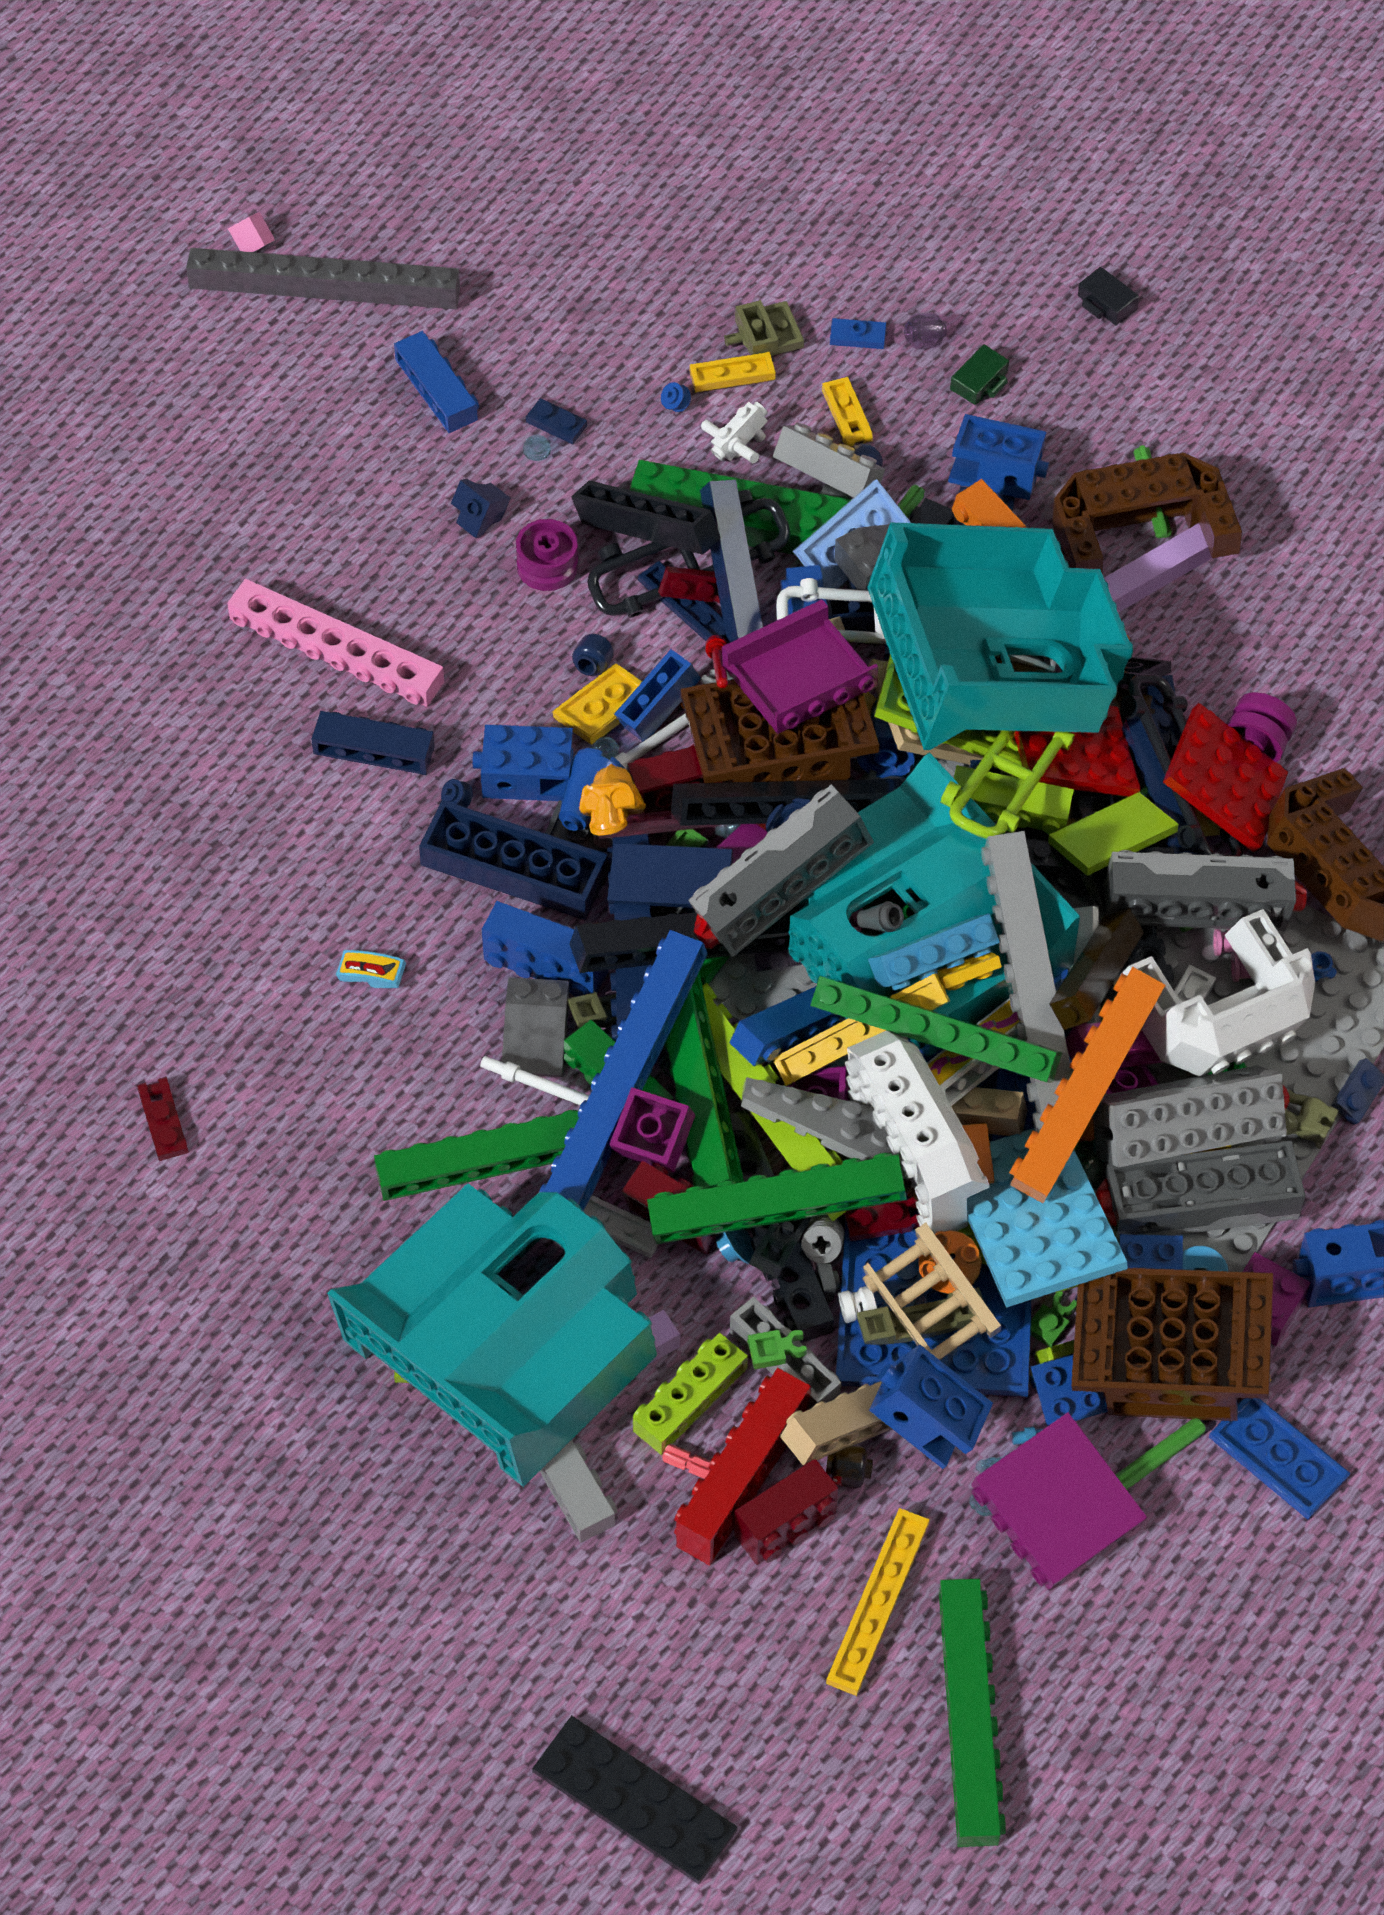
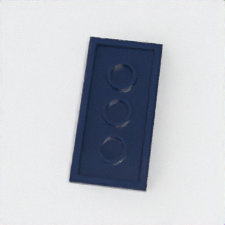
(662, 873)

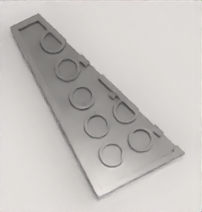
(839, 1123)

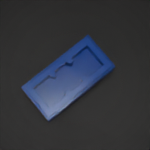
(857, 333)

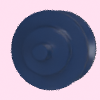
(457, 792)

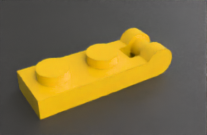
(847, 411)

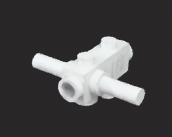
(732, 439)

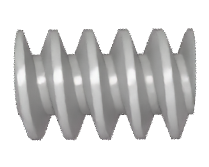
(815, 1247)

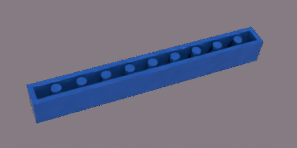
(626, 1066)

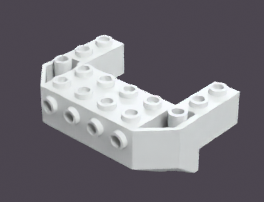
(1249, 1021)
(898, 1084)

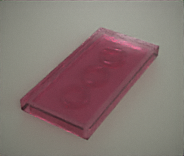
(651, 823)

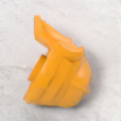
(610, 800)

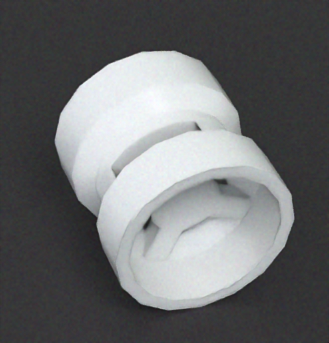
(850, 1303)

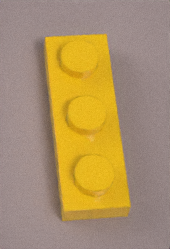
(732, 372)

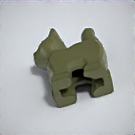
(1310, 1118)

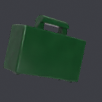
(981, 375)

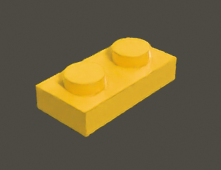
(972, 968)

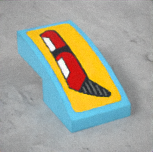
(371, 967)

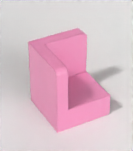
(251, 233)

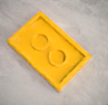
(593, 707)

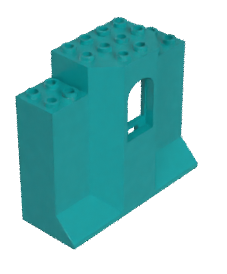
(984, 592)
(943, 864)
(496, 1360)

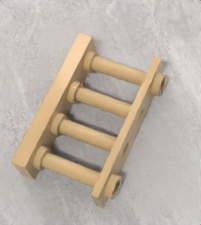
(944, 1270)

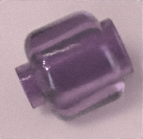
(925, 330)

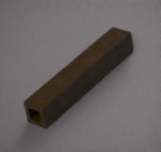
(1096, 968)

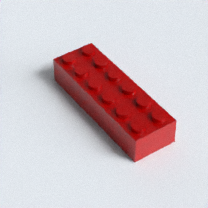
(740, 1468)

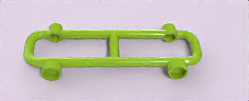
(1008, 820)

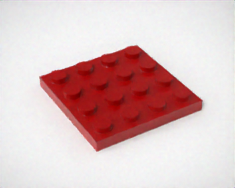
(1093, 762)
(1225, 777)

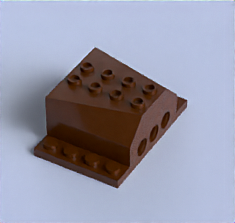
(741, 745)
(1174, 1341)

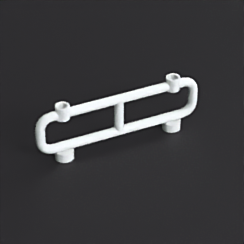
(810, 591)

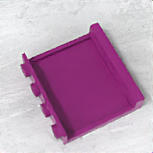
(798, 667)
(1057, 1501)

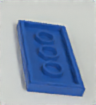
(1280, 1456)

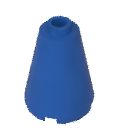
(582, 772)

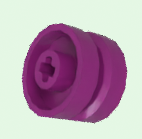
(547, 554)
(1264, 723)

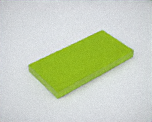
(1121, 826)

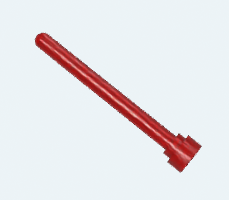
(714, 650)

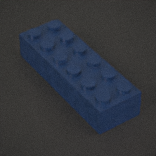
(513, 859)

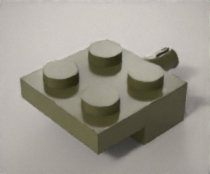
(766, 328)

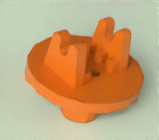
(966, 1257)

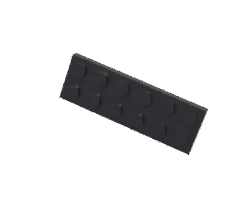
(635, 1799)

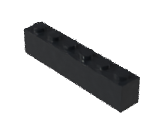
(646, 517)

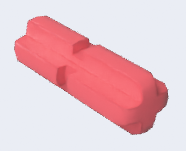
(682, 1459)

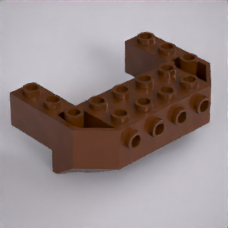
(1130, 495)
(1328, 853)

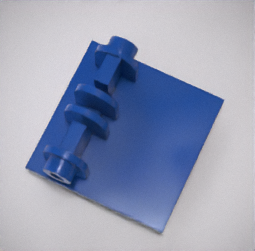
(1153, 1251)
(1055, 1392)

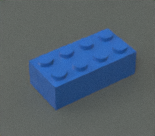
(535, 949)

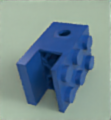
(1000, 454)
(524, 762)
(1342, 1263)
(930, 1405)

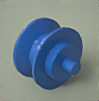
(675, 397)

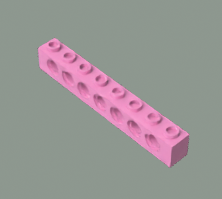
(336, 643)

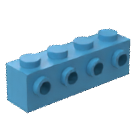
(933, 951)

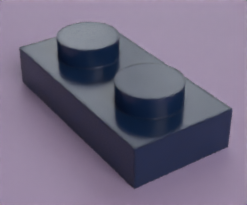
(556, 421)
(1359, 1091)

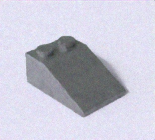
(858, 553)
(536, 1025)

